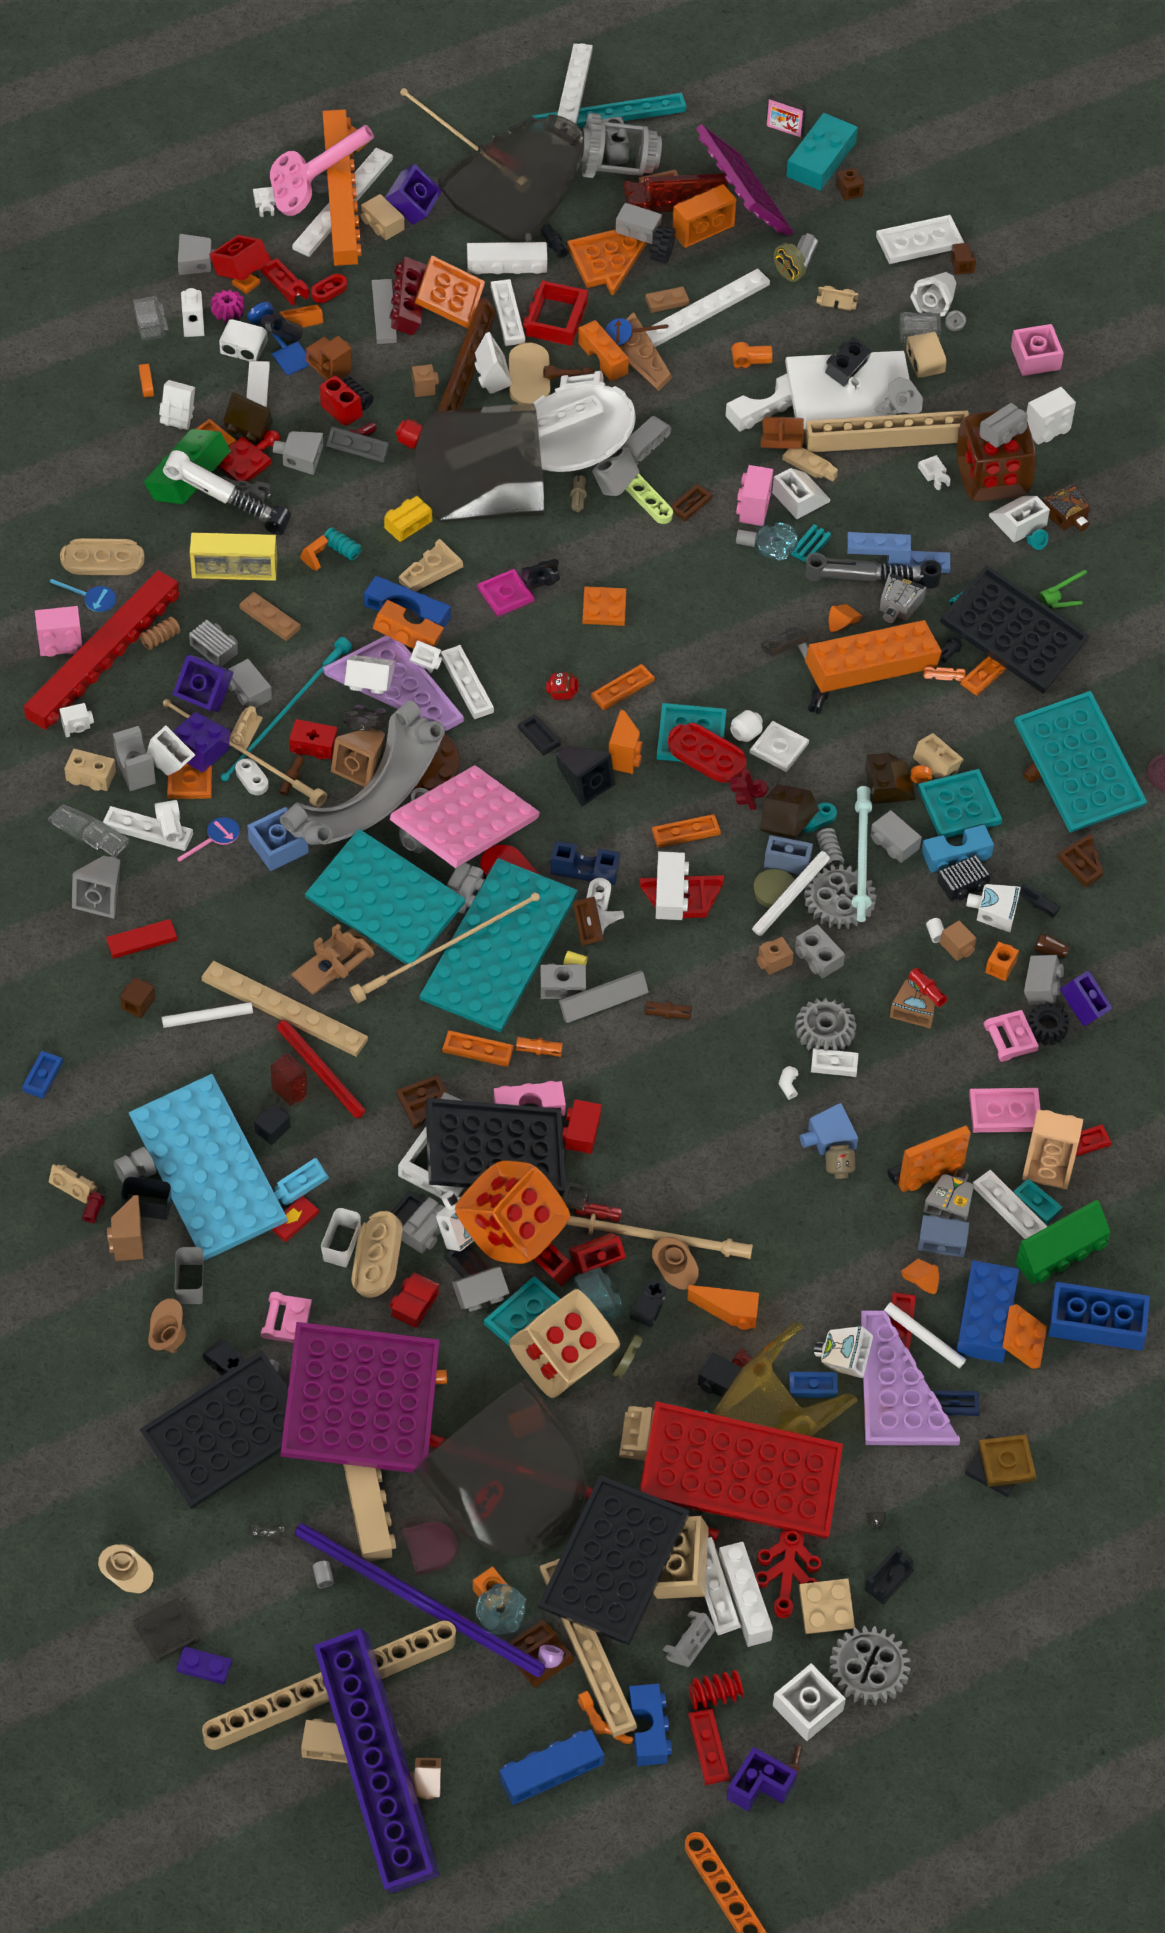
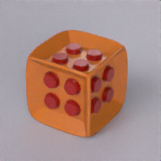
(512, 1212)

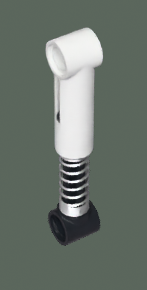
(180, 467)

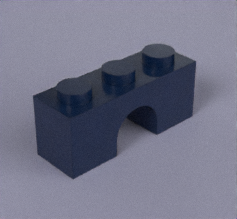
(569, 863)

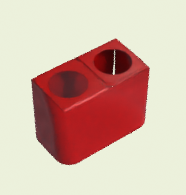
(342, 411)

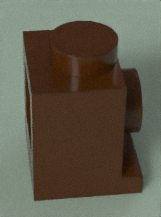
(962, 259)

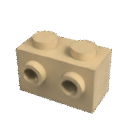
(90, 770)

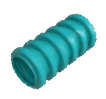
(342, 544)

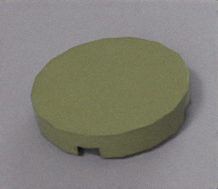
(771, 885)

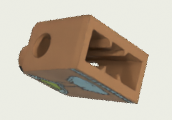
(912, 1006)

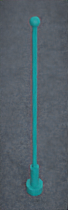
(342, 646)

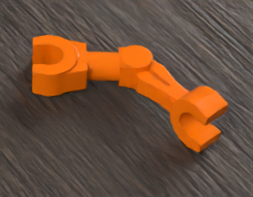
(599, 1726)

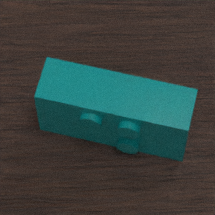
(821, 151)

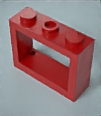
(560, 293)

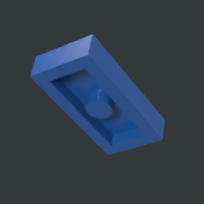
(42, 1074)
(813, 1384)

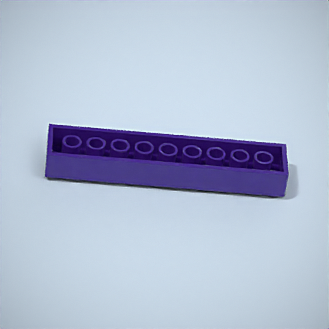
(376, 1761)

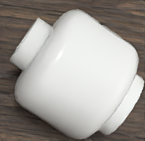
(746, 726)

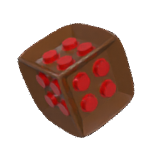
(992, 471)

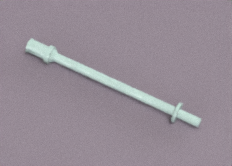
(863, 807)

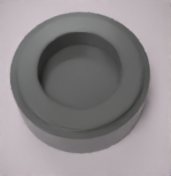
(320, 184)

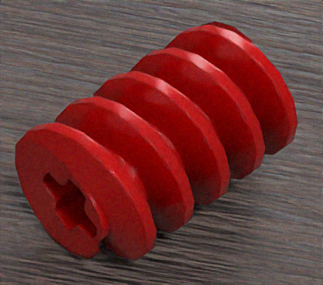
(715, 1689)

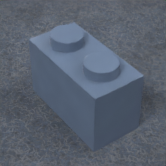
(787, 855)
(943, 1236)

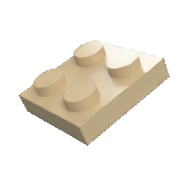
(826, 1606)

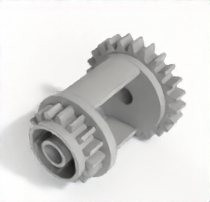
(647, 150)

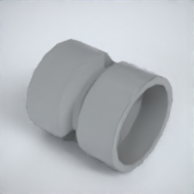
(138, 1165)

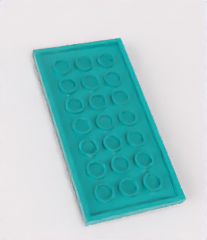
(492, 967)

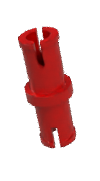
(928, 987)

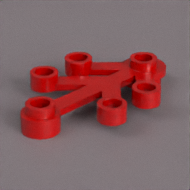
(788, 1567)

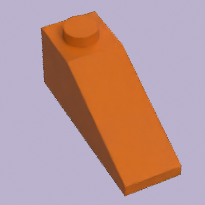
(731, 1306)

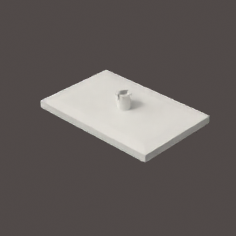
(822, 398)

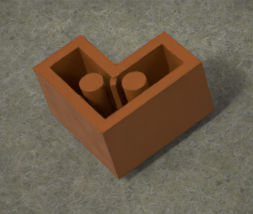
(330, 357)

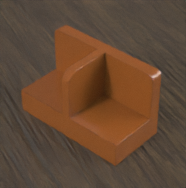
(783, 433)

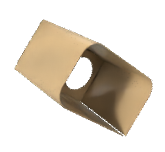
(927, 353)

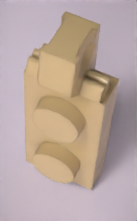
(810, 463)

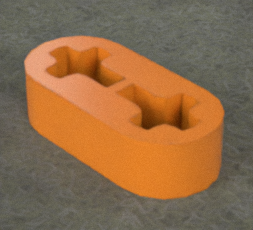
(146, 380)

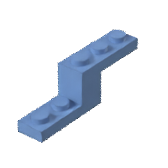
(896, 547)

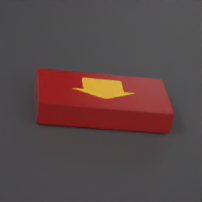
(298, 1216)

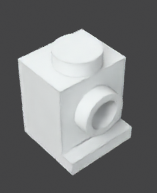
(75, 719)

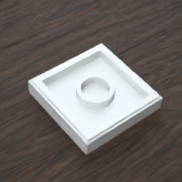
(779, 746)

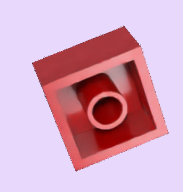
(239, 257)

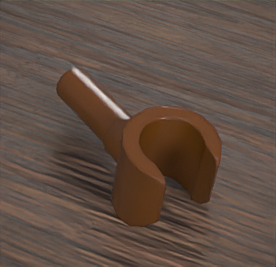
(795, 1762)

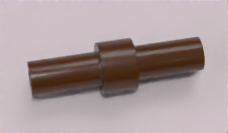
(293, 774)

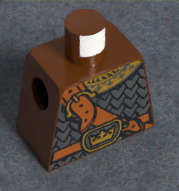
(1068, 508)

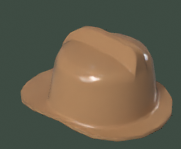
(675, 1262)
(166, 1326)

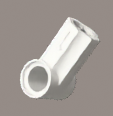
(168, 817)

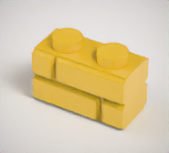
(407, 518)

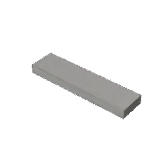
(382, 297)
(603, 996)

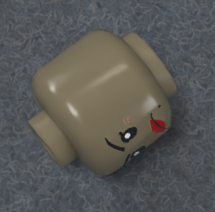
(840, 1161)

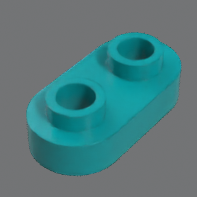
(822, 818)

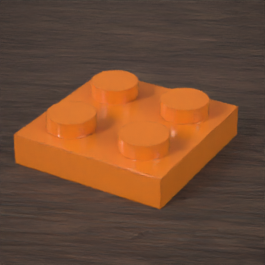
(604, 606)
(1024, 1336)

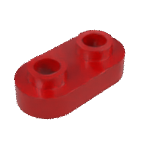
(327, 290)

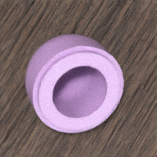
(550, 1655)

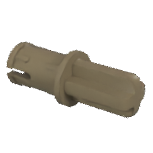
(578, 493)

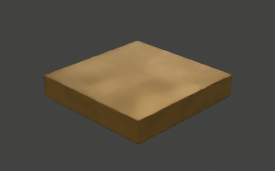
(1007, 1460)

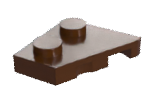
(414, 1097)

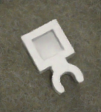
(264, 199)
(934, 470)

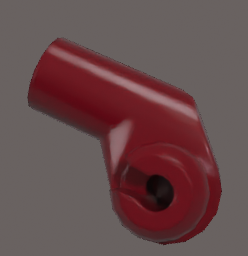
(365, 430)

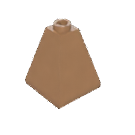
(358, 755)

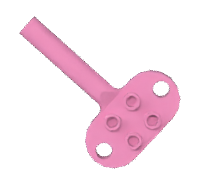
(293, 180)

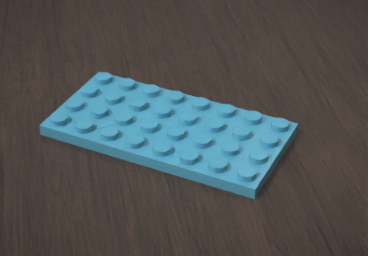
(209, 1167)

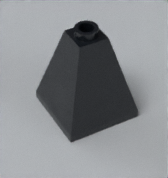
(586, 772)

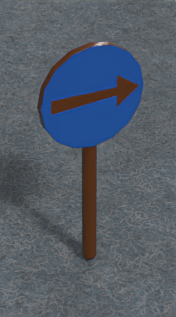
(621, 330)

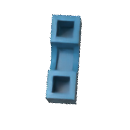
(941, 854)

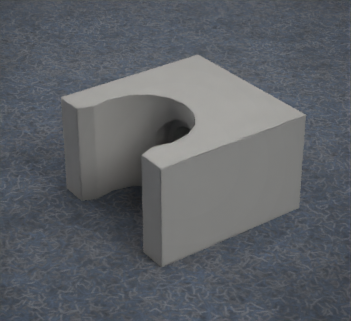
(132, 758)

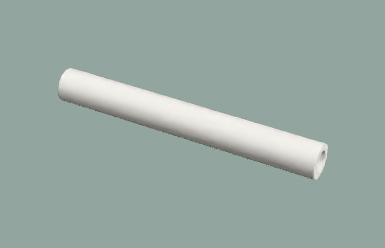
(206, 1015)
(925, 1335)

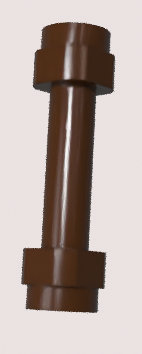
(551, 372)

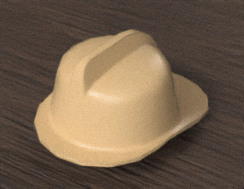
(126, 1568)

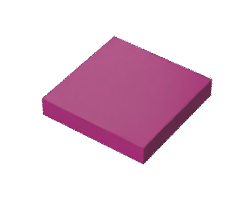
(505, 592)

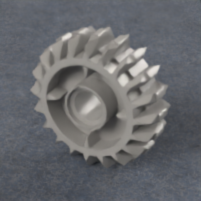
(839, 1021)

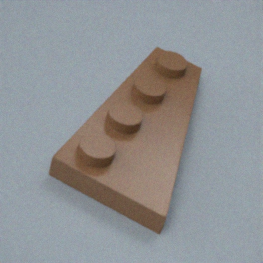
(645, 357)

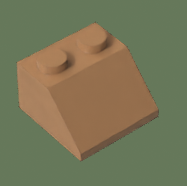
(126, 1232)

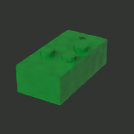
(204, 449)

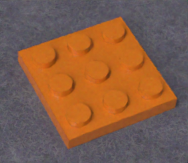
(449, 292)
(933, 1159)

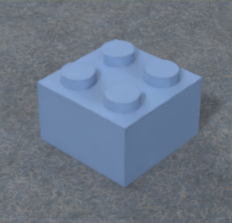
(274, 842)

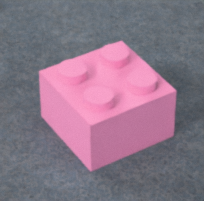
(1037, 349)
(754, 495)
(58, 631)

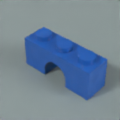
(647, 1703)

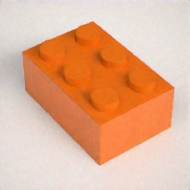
(704, 215)

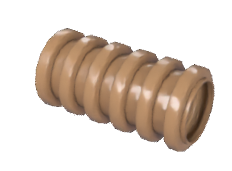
(159, 633)

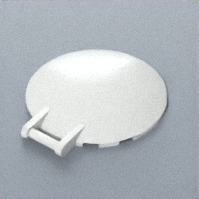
(592, 438)

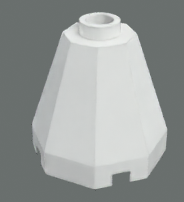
(934, 293)

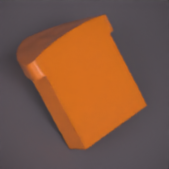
(309, 553)
(842, 616)
(923, 1275)

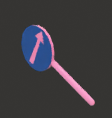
(220, 831)

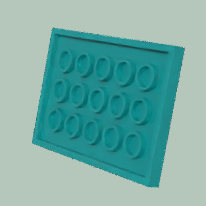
(1080, 761)
(385, 898)

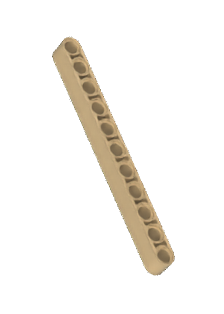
(315, 1685)

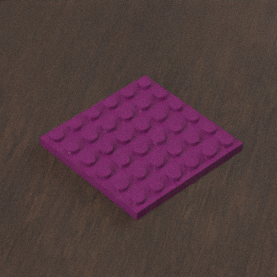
(359, 1397)

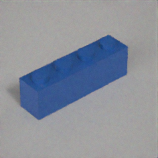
(551, 1766)

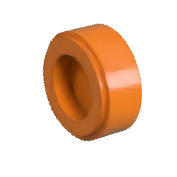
(921, 774)

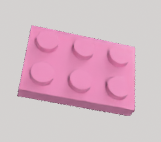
(1003, 1109)

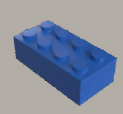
(986, 1311)
(1099, 1316)

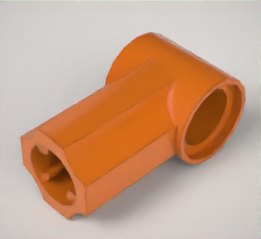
(745, 355)

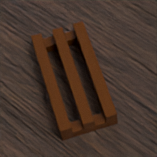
(704, 494)

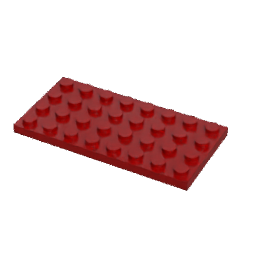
(741, 1470)

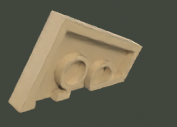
(432, 567)

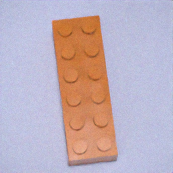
(872, 656)

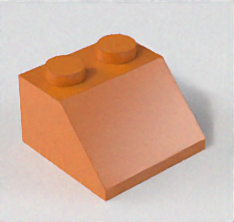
(625, 744)

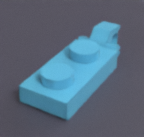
(300, 1182)

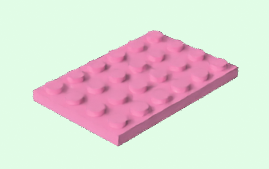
(464, 816)

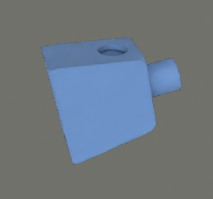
(830, 1129)

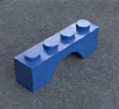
(382, 590)

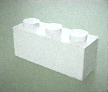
(671, 885)

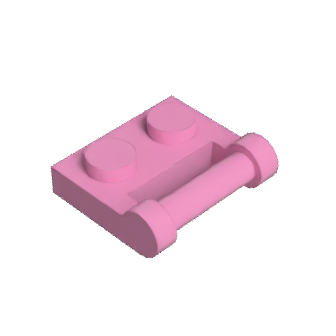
(1017, 1031)
(296, 1310)

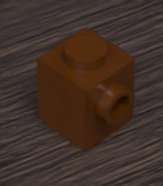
(850, 183)
(137, 997)

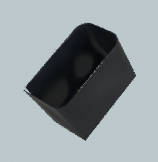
(148, 1188)

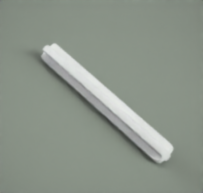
(791, 893)

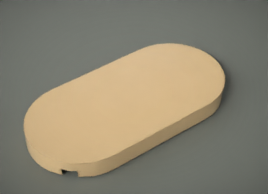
(526, 373)
(102, 557)
(377, 1254)

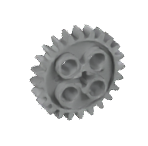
(838, 896)
(847, 1657)

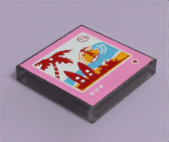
(786, 115)

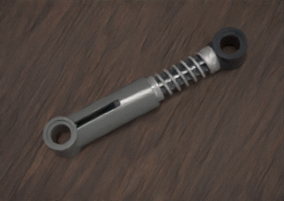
(819, 567)

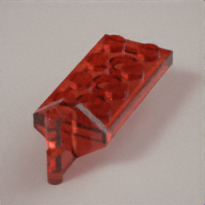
(665, 192)

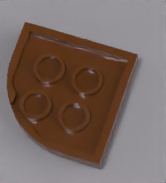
(442, 767)

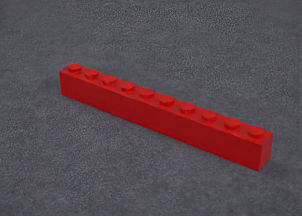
(102, 650)

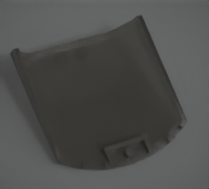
(481, 463)

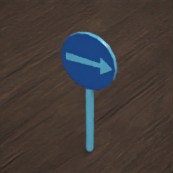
(97, 598)

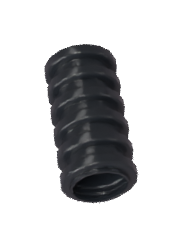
(366, 398)

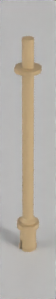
(727, 1247)

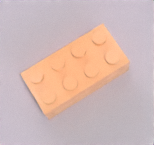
(1052, 1149)

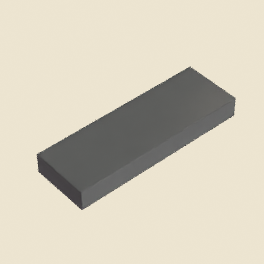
(358, 444)

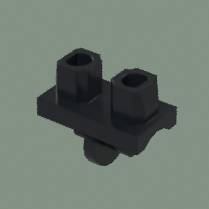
(542, 574)

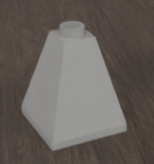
(97, 887)

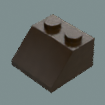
(247, 418)
(888, 779)
(788, 811)

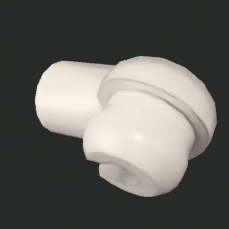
(785, 1082)

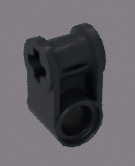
(649, 1305)
(222, 1357)

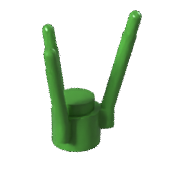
(1051, 596)

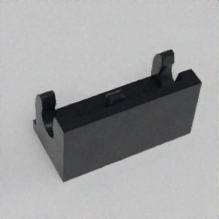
(889, 1576)

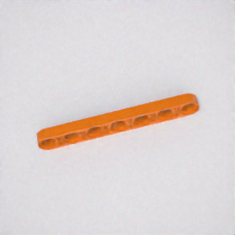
(721, 1874)

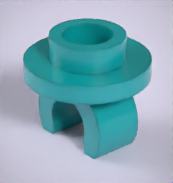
(1038, 539)

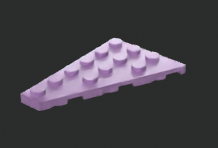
(407, 683)
(896, 1397)

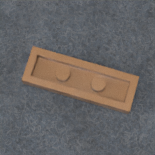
(270, 616)

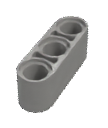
(647, 437)

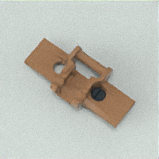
(330, 954)

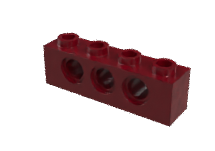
(405, 313)

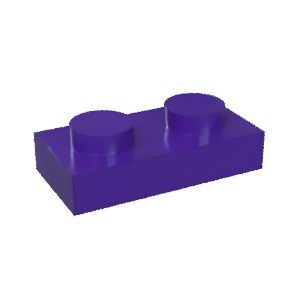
(204, 1665)

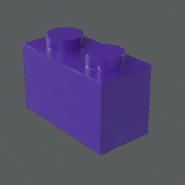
(1085, 998)

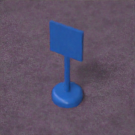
(291, 357)

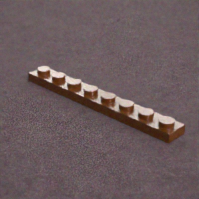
(465, 365)

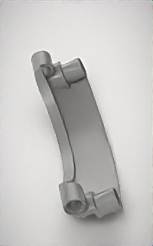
(405, 759)

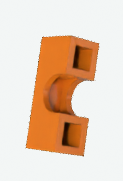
(612, 359)
(392, 623)

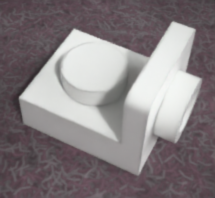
(426, 656)

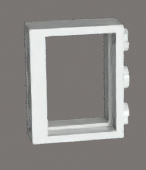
(419, 1176)

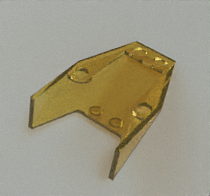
(763, 1400)

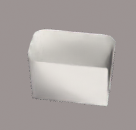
(246, 337)
(344, 1218)

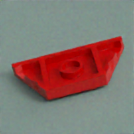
(700, 895)

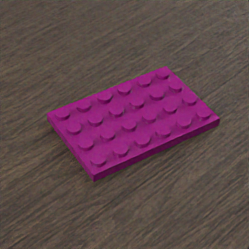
(744, 180)

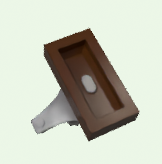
(593, 920)

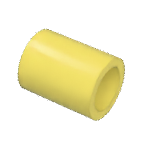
(574, 958)

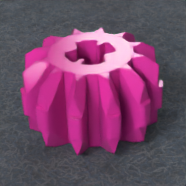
(227, 305)

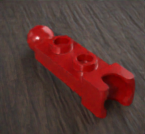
(284, 280)

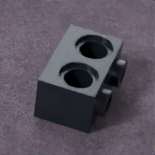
(850, 363)

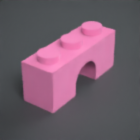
(543, 1095)

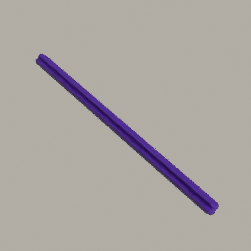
(420, 1600)

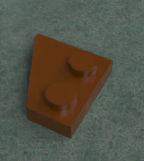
(1082, 861)

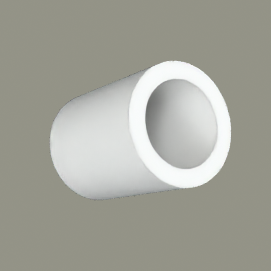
(935, 929)

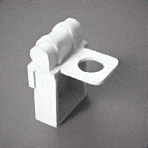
(177, 405)

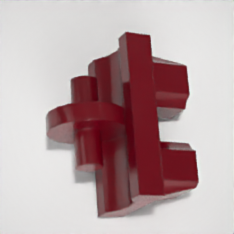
(747, 789)

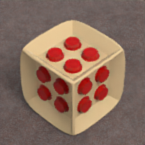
(564, 1343)

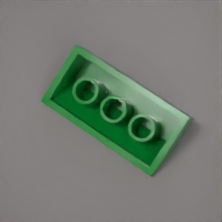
(1063, 1243)

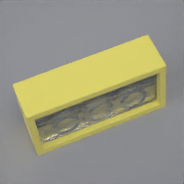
(233, 556)

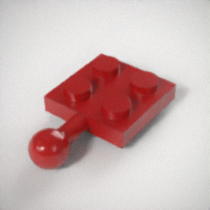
(247, 460)

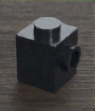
(272, 1123)

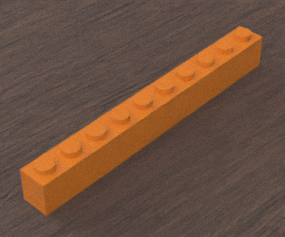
(341, 192)

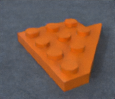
(605, 258)

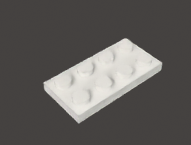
(919, 239)

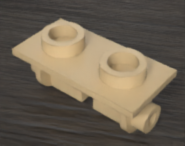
(830, 295)
(246, 727)
(68, 1182)

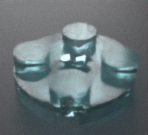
(780, 549)
(514, 1609)

